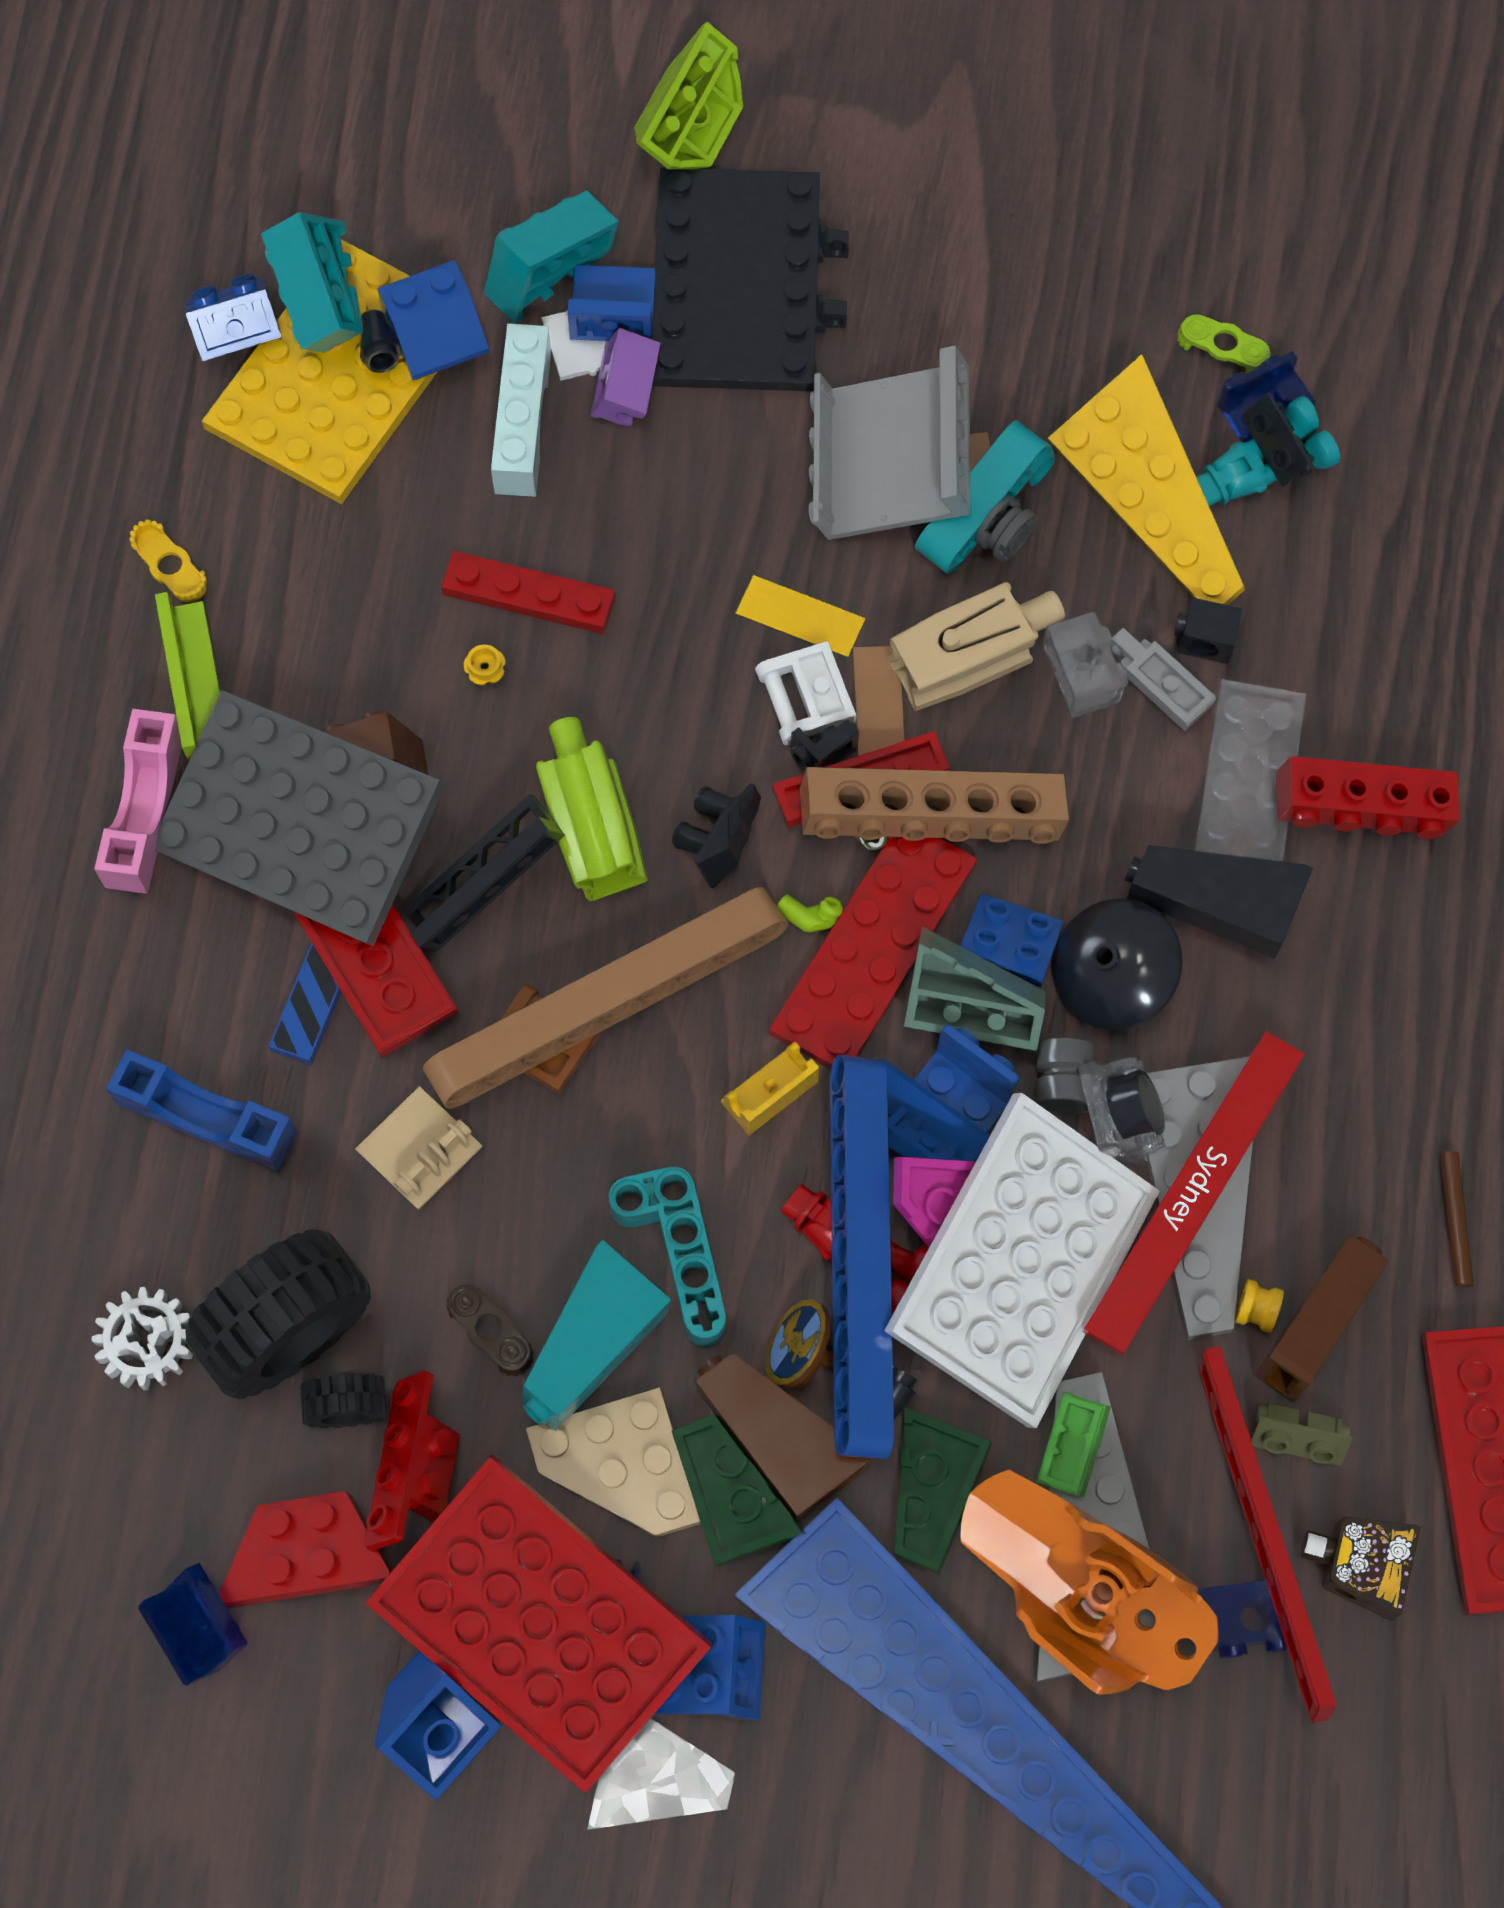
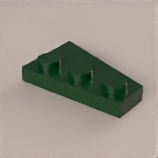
(936, 1479)
(730, 1493)

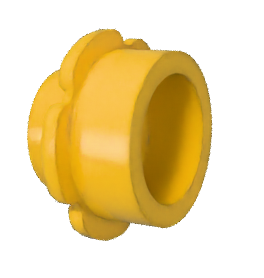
(480, 655)

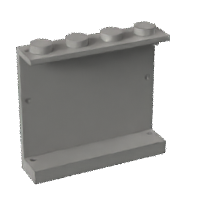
(891, 450)

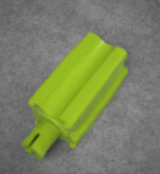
(592, 812)

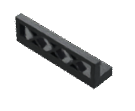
(490, 877)

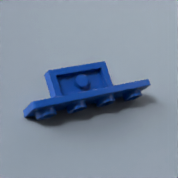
(926, 1125)

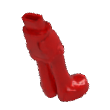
(813, 1219)

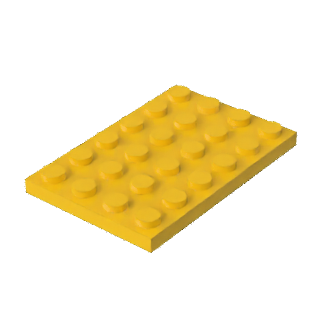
(315, 410)

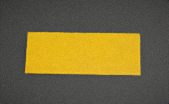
(800, 615)

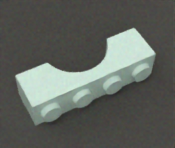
(519, 410)

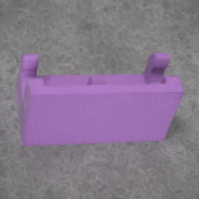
(625, 377)

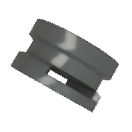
(1006, 528)

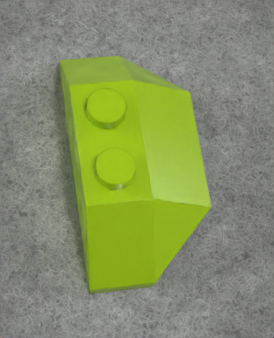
(693, 104)

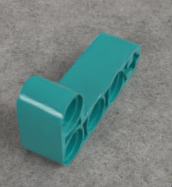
(1003, 471)
(681, 1257)

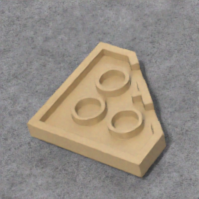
(621, 1462)

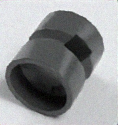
(1061, 1086)

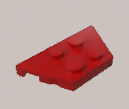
(302, 1551)

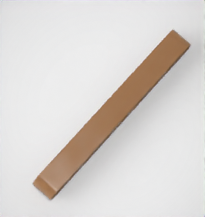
(604, 997)

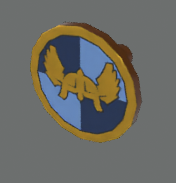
(799, 1345)

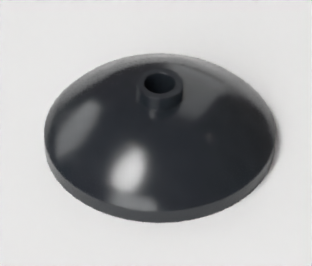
(1137, 979)

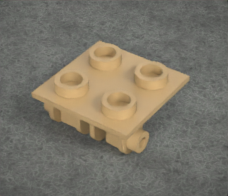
(419, 1147)

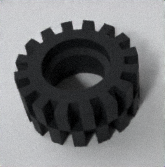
(343, 1400)

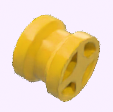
(1259, 1306)

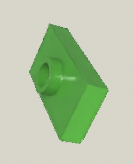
(1073, 1444)

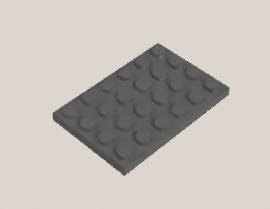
(298, 817)

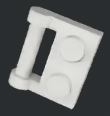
(818, 686)

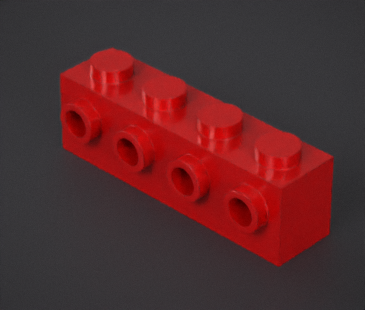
(1367, 797)

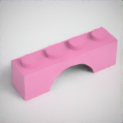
(151, 762)

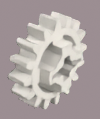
(127, 1344)

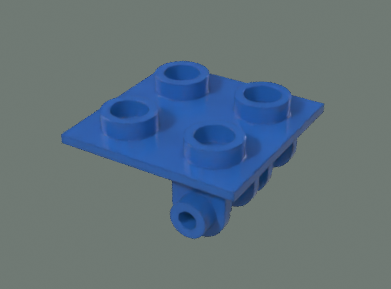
(1012, 937)

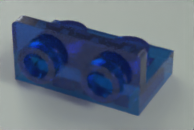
(1244, 390)

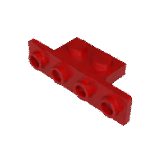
(413, 1464)

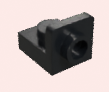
(830, 746)

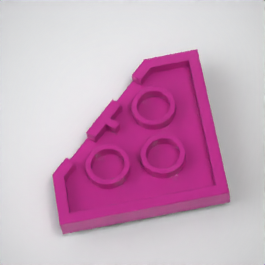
(927, 1191)

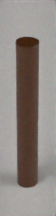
(1456, 1219)

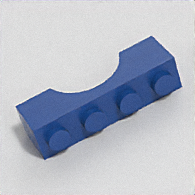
(177, 1103)

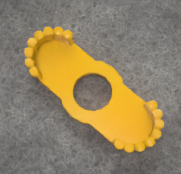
(152, 546)

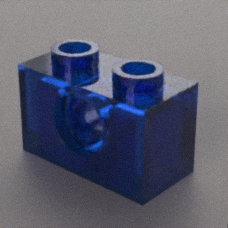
(1233, 1636)

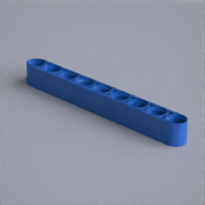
(861, 1258)

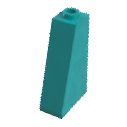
(596, 1331)

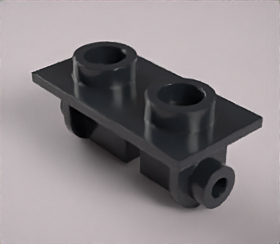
(1277, 440)

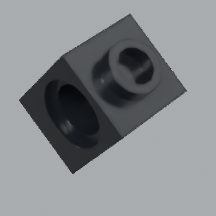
(1208, 630)

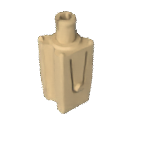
(970, 644)

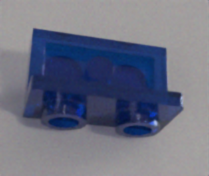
(193, 1626)

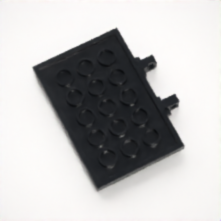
(741, 279)

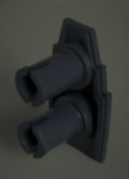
(722, 847)

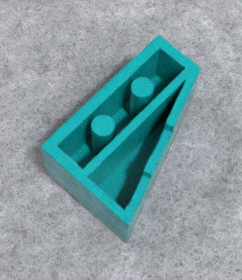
(545, 250)

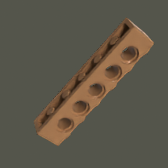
(951, 791)

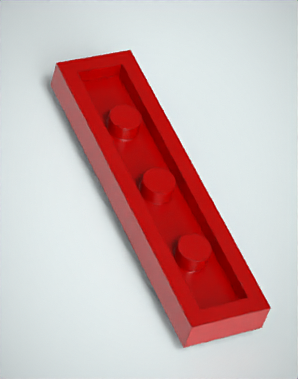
(528, 592)
(912, 754)

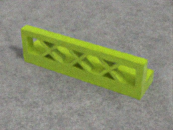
(189, 665)

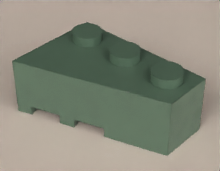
(972, 994)

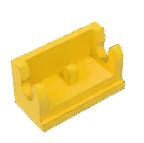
(771, 1089)

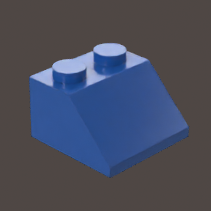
(433, 320)

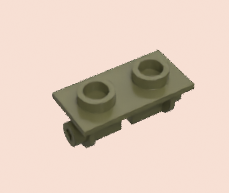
(1321, 1440)

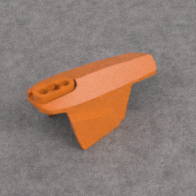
(1085, 1587)

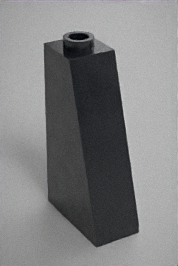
(1222, 893)

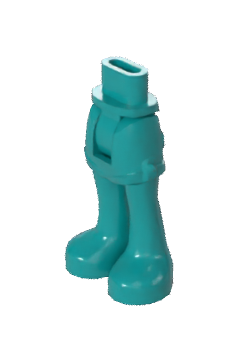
(1242, 470)

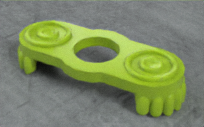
(1201, 331)

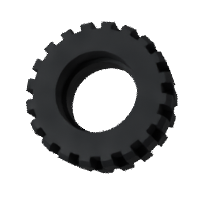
(277, 1313)

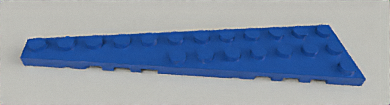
(901, 1652)

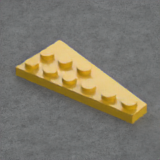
(1140, 469)

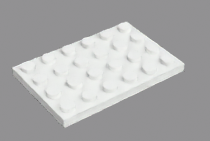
(1022, 1261)

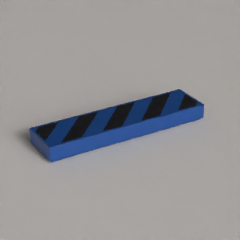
(306, 1011)

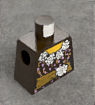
(1366, 1562)

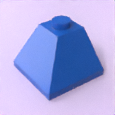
(431, 1726)

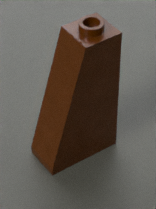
(1322, 1317)
(778, 1434)

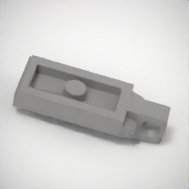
(1162, 679)

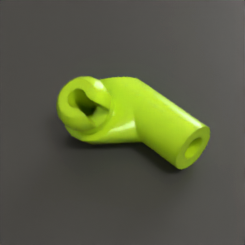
(811, 918)

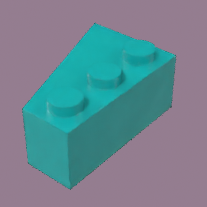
(314, 280)

